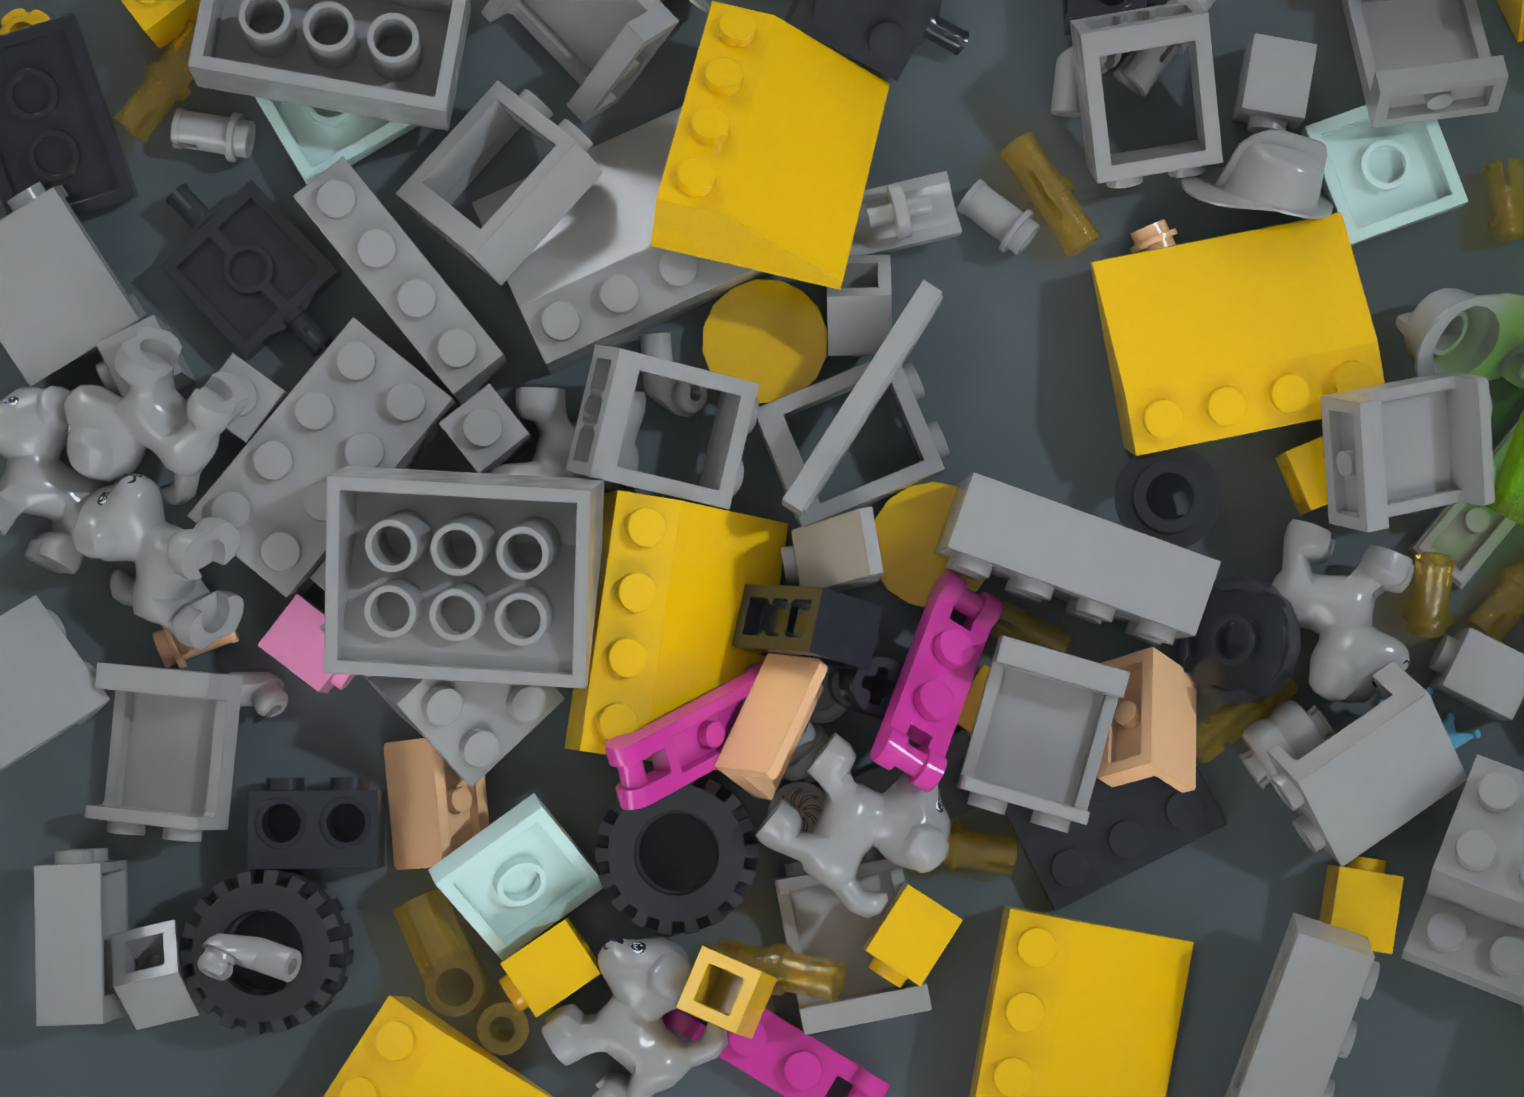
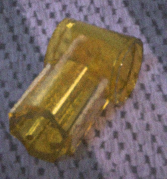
(438, 947)

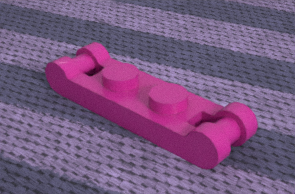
(935, 681)
(680, 744)
(786, 1057)

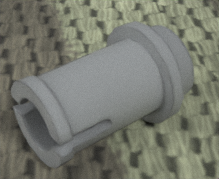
(213, 133)
(999, 217)

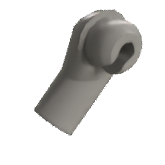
(675, 396)

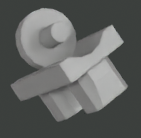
(905, 215)

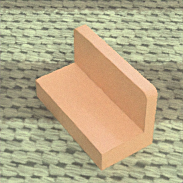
(772, 723)
(1152, 724)
(429, 805)

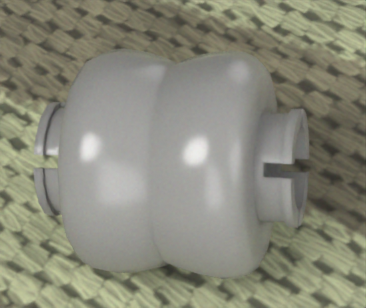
(1289, 727)

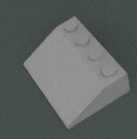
(596, 268)
(461, 575)

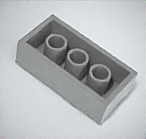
(336, 55)
(349, 409)
(1075, 558)

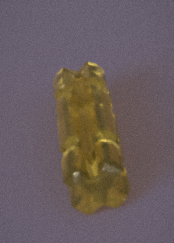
(1231, 720)

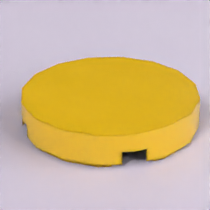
(766, 337)
(908, 538)

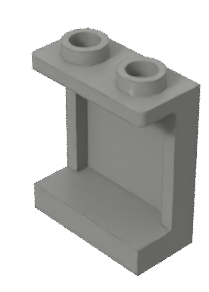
(594, 41)
(1423, 60)
(55, 286)
(1407, 448)
(41, 681)
(1040, 733)
(169, 750)
(1370, 772)
(824, 927)

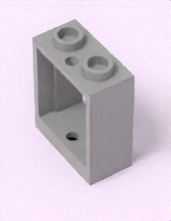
(1138, 31)
(531, 208)
(606, 414)
(788, 463)
(76, 911)

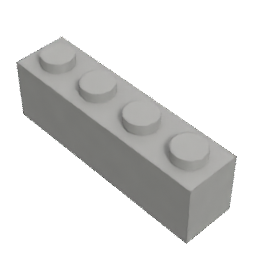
(401, 279)
(1306, 1012)

